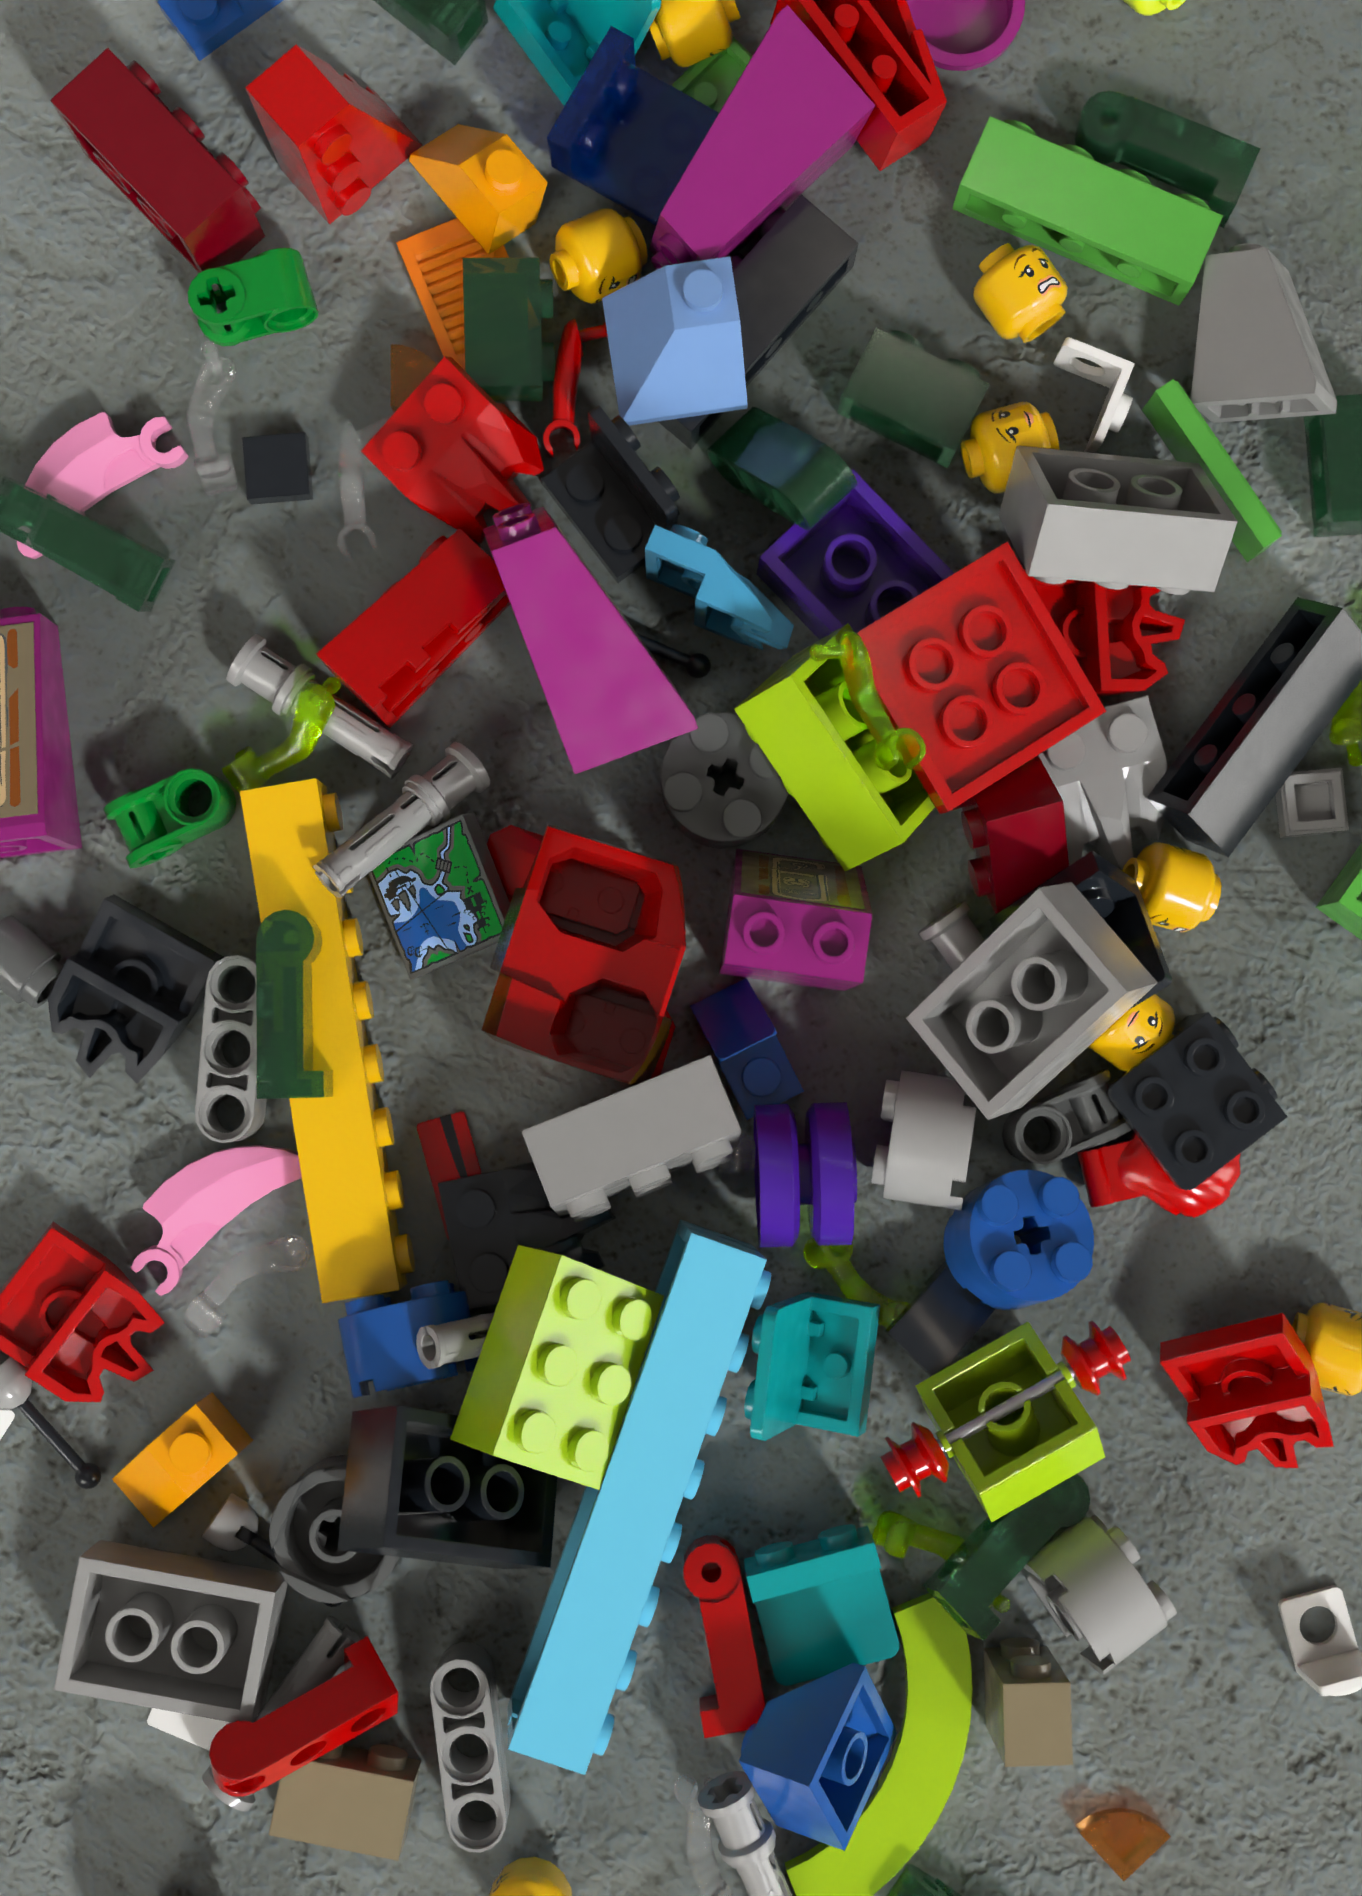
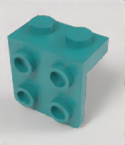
(566, 33)
(812, 1365)
(821, 1604)

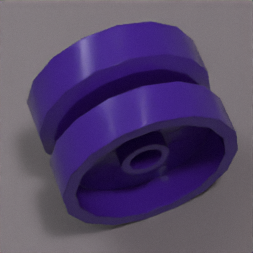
(807, 1173)

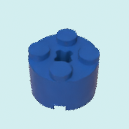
(1053, 1235)
(383, 1336)

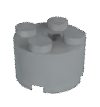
(926, 1142)
(1097, 1593)

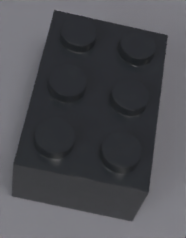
(439, 1499)

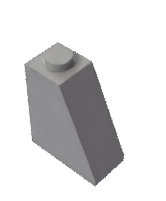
(1255, 343)

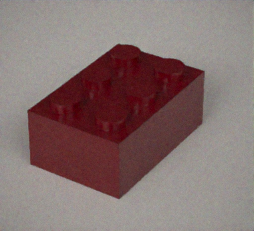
(160, 162)

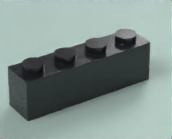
(778, 288)
(1262, 726)

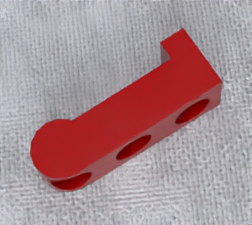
(715, 1577)
(260, 1753)

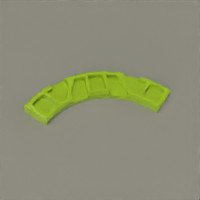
(920, 1766)

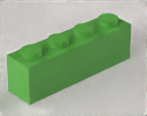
(1086, 210)

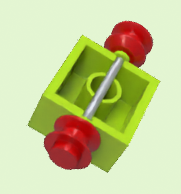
(1010, 1418)

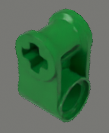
(260, 296)
(158, 817)

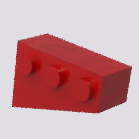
(887, 61)
(328, 131)
(418, 627)

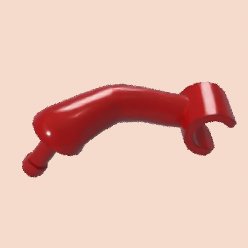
(567, 379)

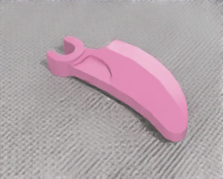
(96, 461)
(207, 1197)

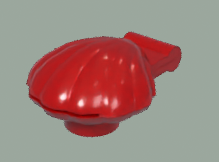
(1130, 1171)

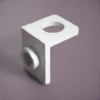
(1112, 374)
(1330, 1665)

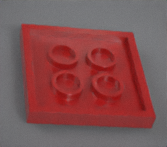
(978, 677)

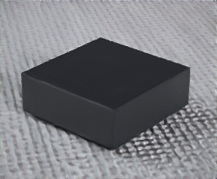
(277, 468)

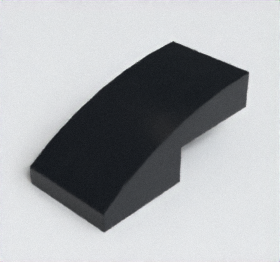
(939, 1321)

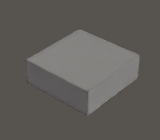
(1312, 803)

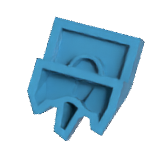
(723, 598)

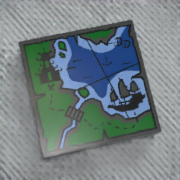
(442, 896)

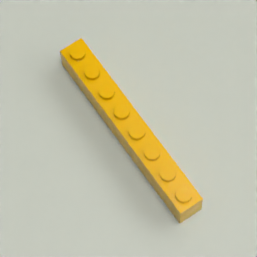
(342, 1136)

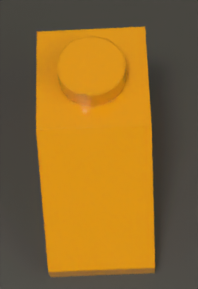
(483, 182)
(182, 1459)

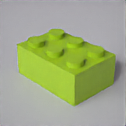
(827, 759)
(558, 1367)

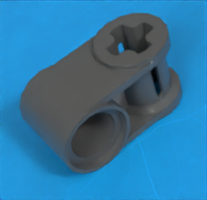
(1077, 1119)

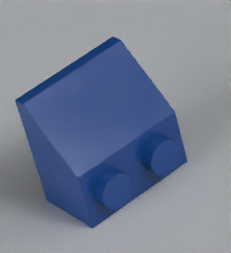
(820, 1754)

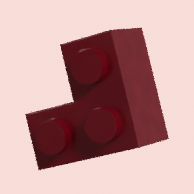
(1016, 834)

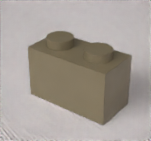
(1027, 1704)
(349, 1800)

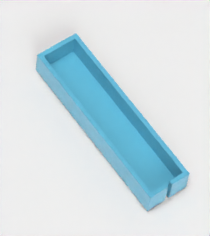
(630, 1524)

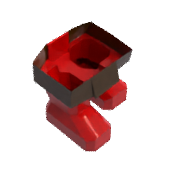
(586, 952)

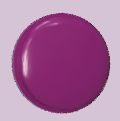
(967, 32)

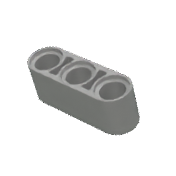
(215, 1074)
(463, 1776)

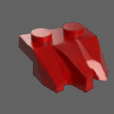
(455, 450)
(1111, 632)
(72, 1317)
(1249, 1390)

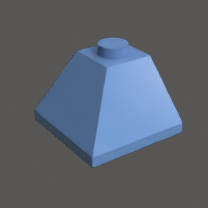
(677, 343)

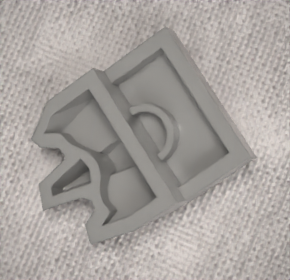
(1106, 779)

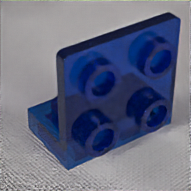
(627, 131)

